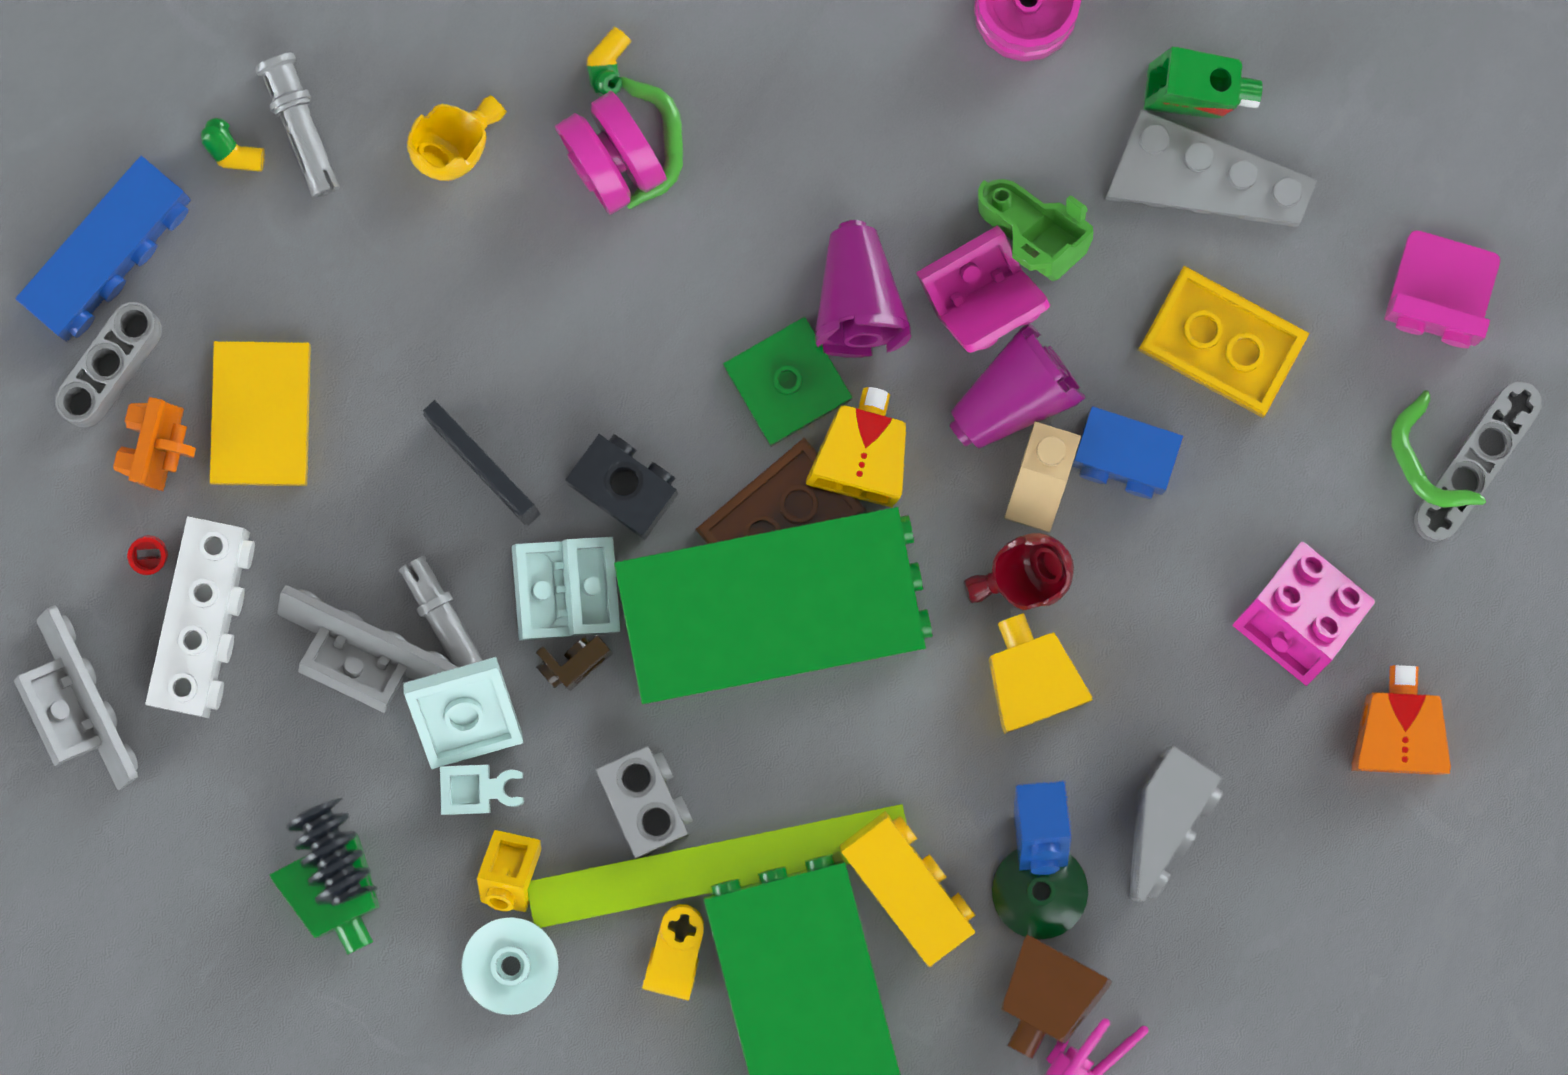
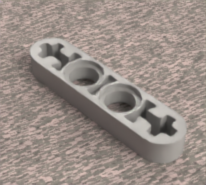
(1481, 464)

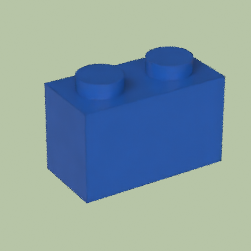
(1126, 453)
(1042, 827)

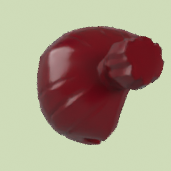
(1027, 572)

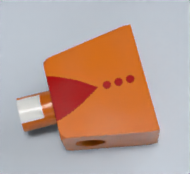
(1402, 729)

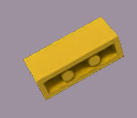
(909, 887)

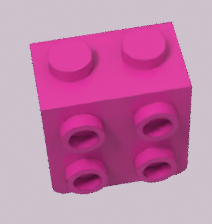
(1443, 289)
(982, 291)

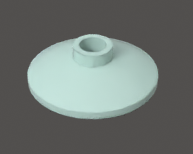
(484, 966)

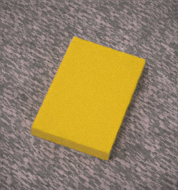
(1223, 341)
(260, 413)

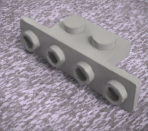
(355, 654)
(69, 707)

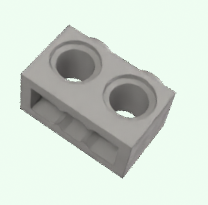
(633, 806)

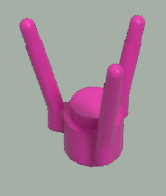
(1077, 1061)

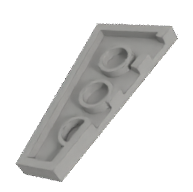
(1194, 172)

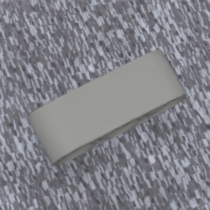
(110, 340)

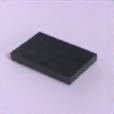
(480, 463)

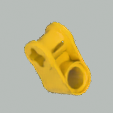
(675, 960)

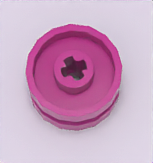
(1026, 31)
(605, 155)

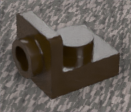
(582, 661)

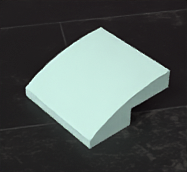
(565, 588)

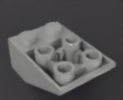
(1166, 809)

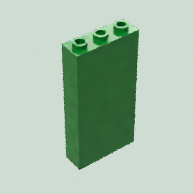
(772, 605)
(800, 973)

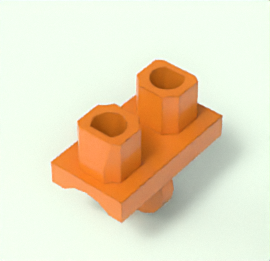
(158, 443)

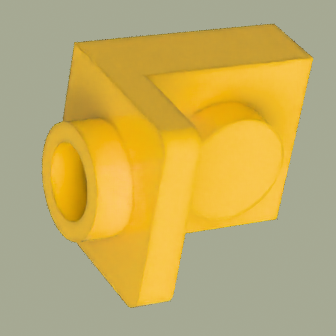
(508, 871)

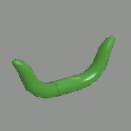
(671, 133)
(1412, 468)

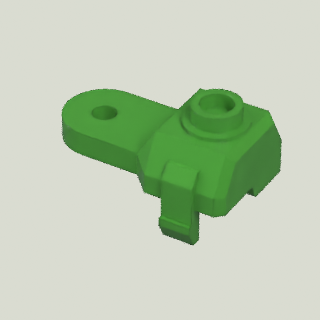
(1042, 234)

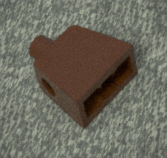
(1049, 995)

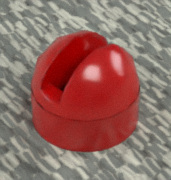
(150, 564)

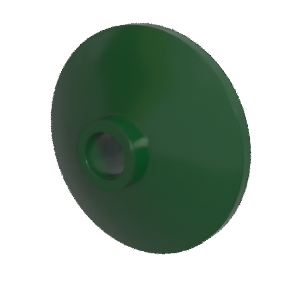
(1037, 918)

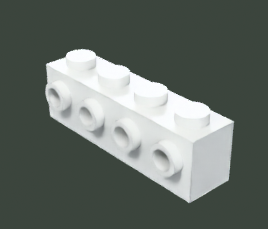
(199, 618)

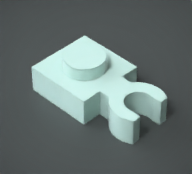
(469, 789)

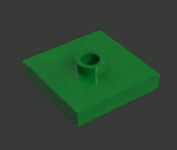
(787, 381)

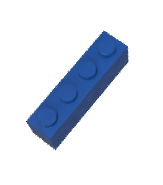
(104, 249)

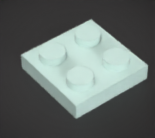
(463, 713)

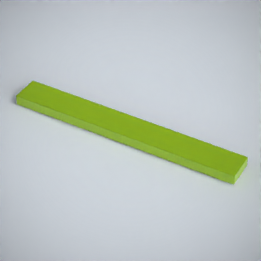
(690, 870)

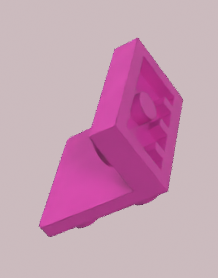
(1304, 614)

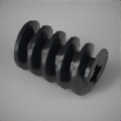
(330, 854)

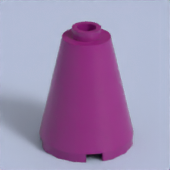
(859, 296)
(1015, 391)

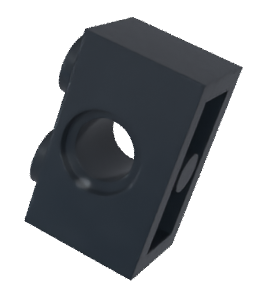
(636, 511)

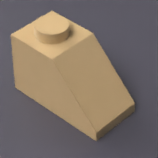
(1042, 476)

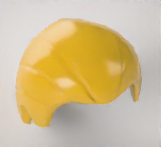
(451, 139)

